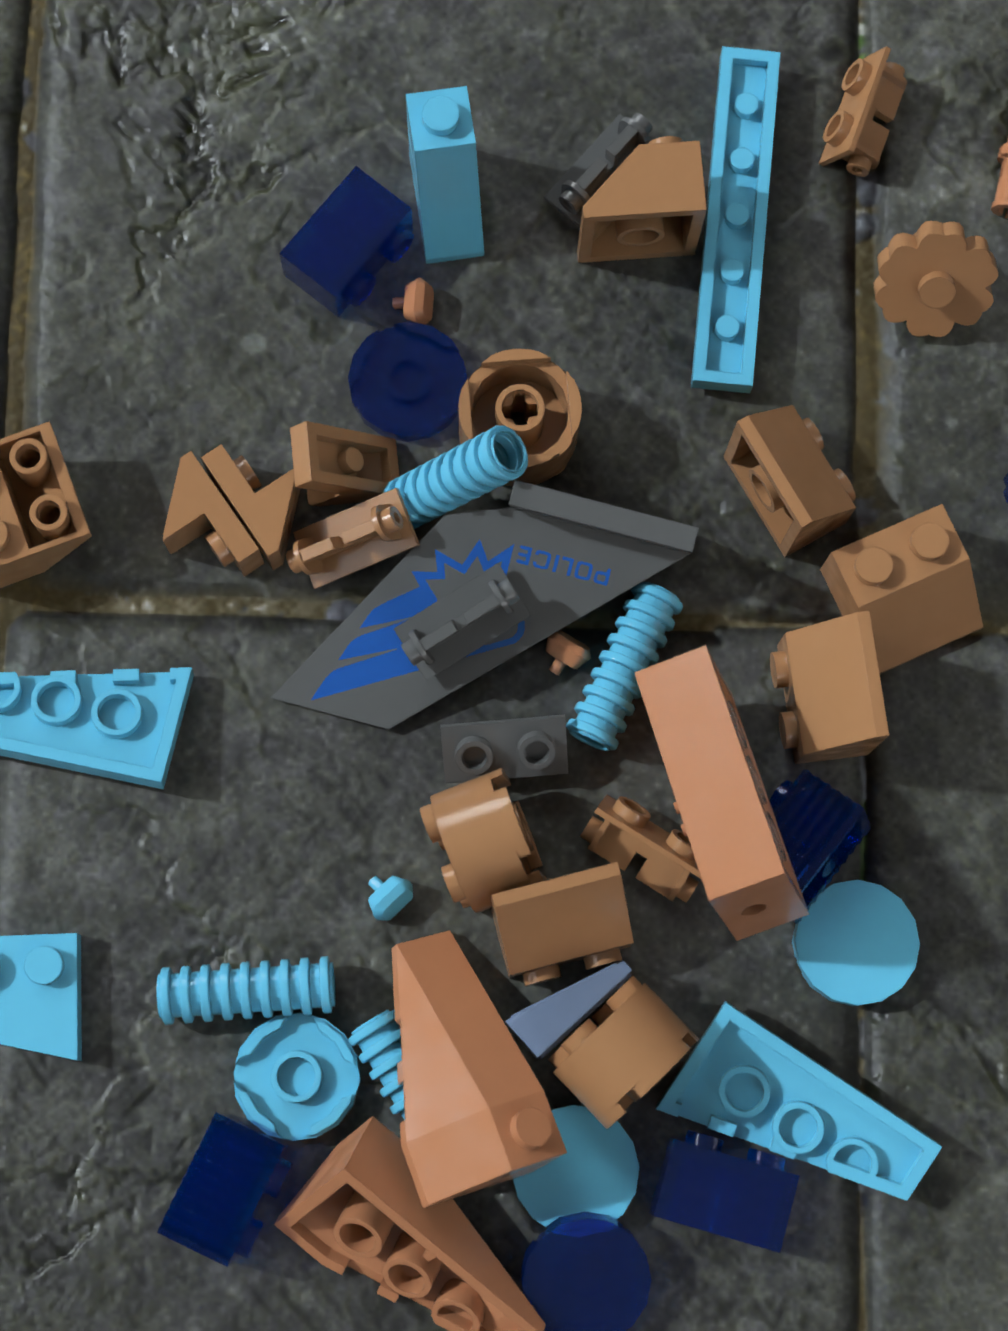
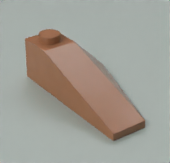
(466, 1086)
(368, 1217)

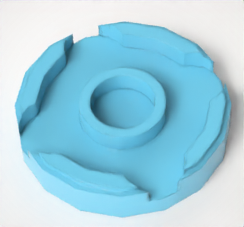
(856, 943)
(296, 1077)
(593, 1175)

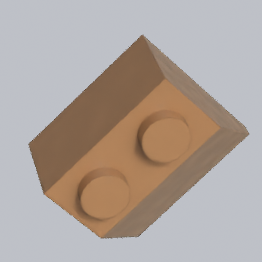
(647, 205)
(788, 477)
(911, 582)
(830, 690)
(563, 923)

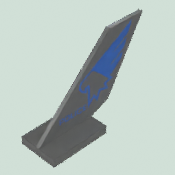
(555, 550)

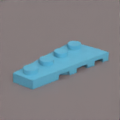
(96, 723)
(41, 993)
(778, 1097)

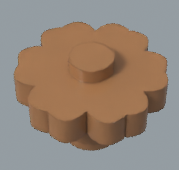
(935, 278)

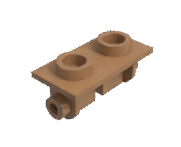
(871, 90)
(353, 539)
(630, 831)

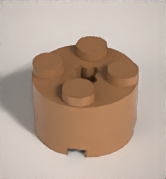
(537, 388)
(483, 838)
(624, 1055)

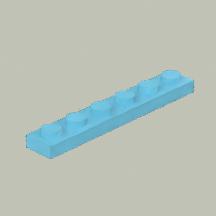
(735, 220)

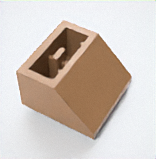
(37, 505)

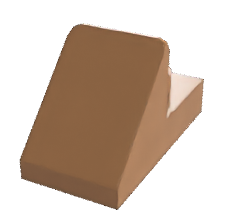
(341, 463)
(200, 507)
(264, 514)

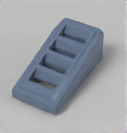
(555, 1017)

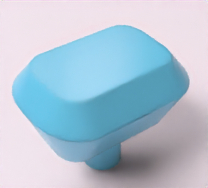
(389, 896)

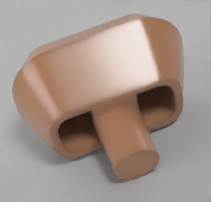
(417, 301)
(566, 652)

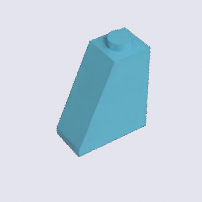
(445, 173)

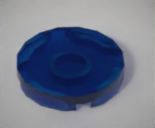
(407, 381)
(586, 1274)

